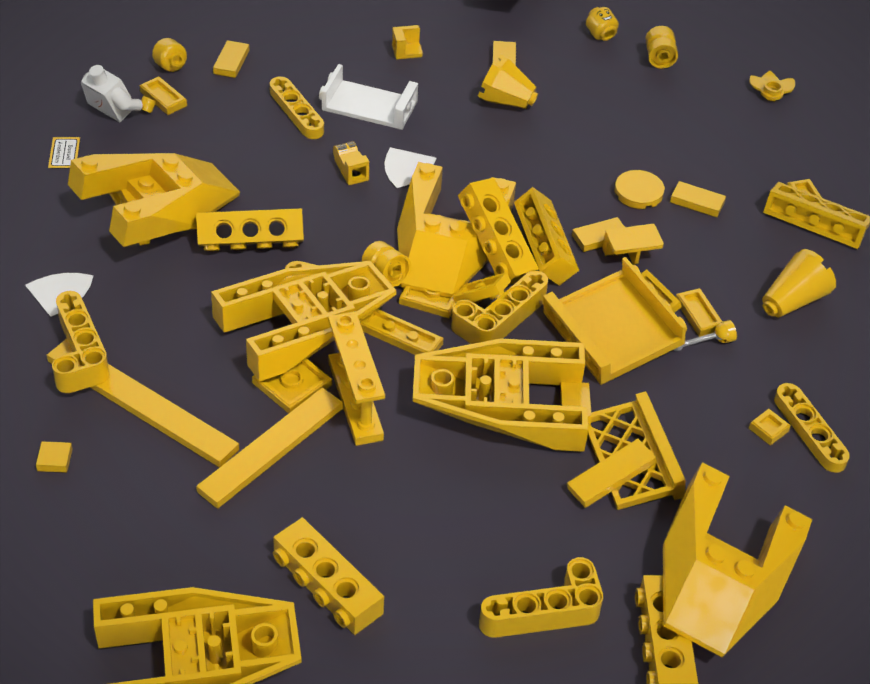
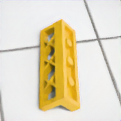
(817, 214)

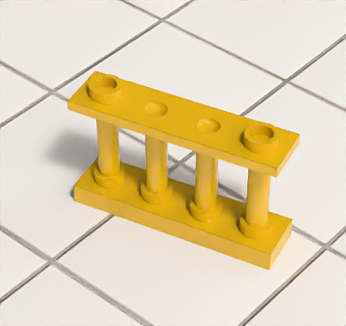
(356, 378)

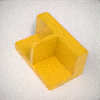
(632, 241)

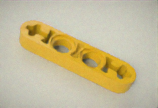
(301, 105)
(816, 424)

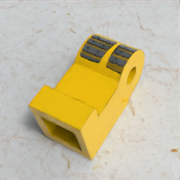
(350, 159)

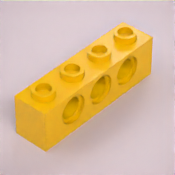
(210, 221)
(497, 229)
(546, 236)
(343, 578)
(658, 651)

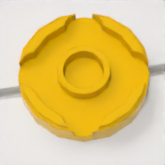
(639, 189)

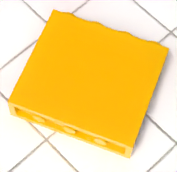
(617, 321)

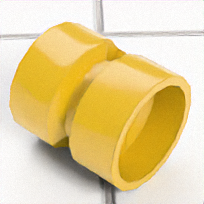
(661, 47)
(388, 261)

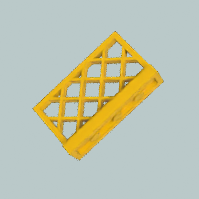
(656, 441)

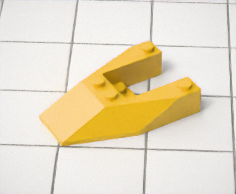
(165, 186)
(440, 248)
(307, 300)
(491, 383)
(713, 588)
(203, 633)

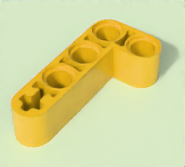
(503, 314)
(88, 360)
(503, 613)

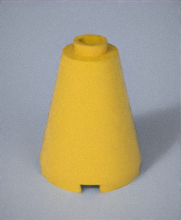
(799, 284)

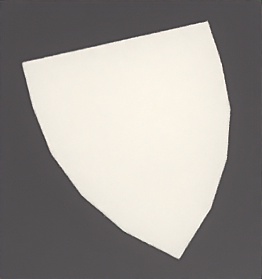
(402, 164)
(49, 287)

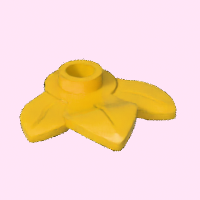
(771, 86)

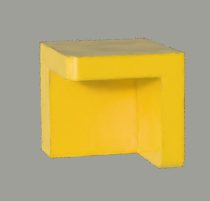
(406, 42)

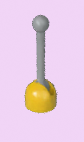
(724, 332)

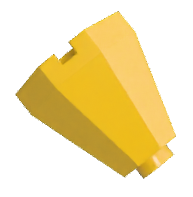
(508, 85)

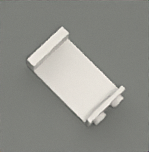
(368, 102)

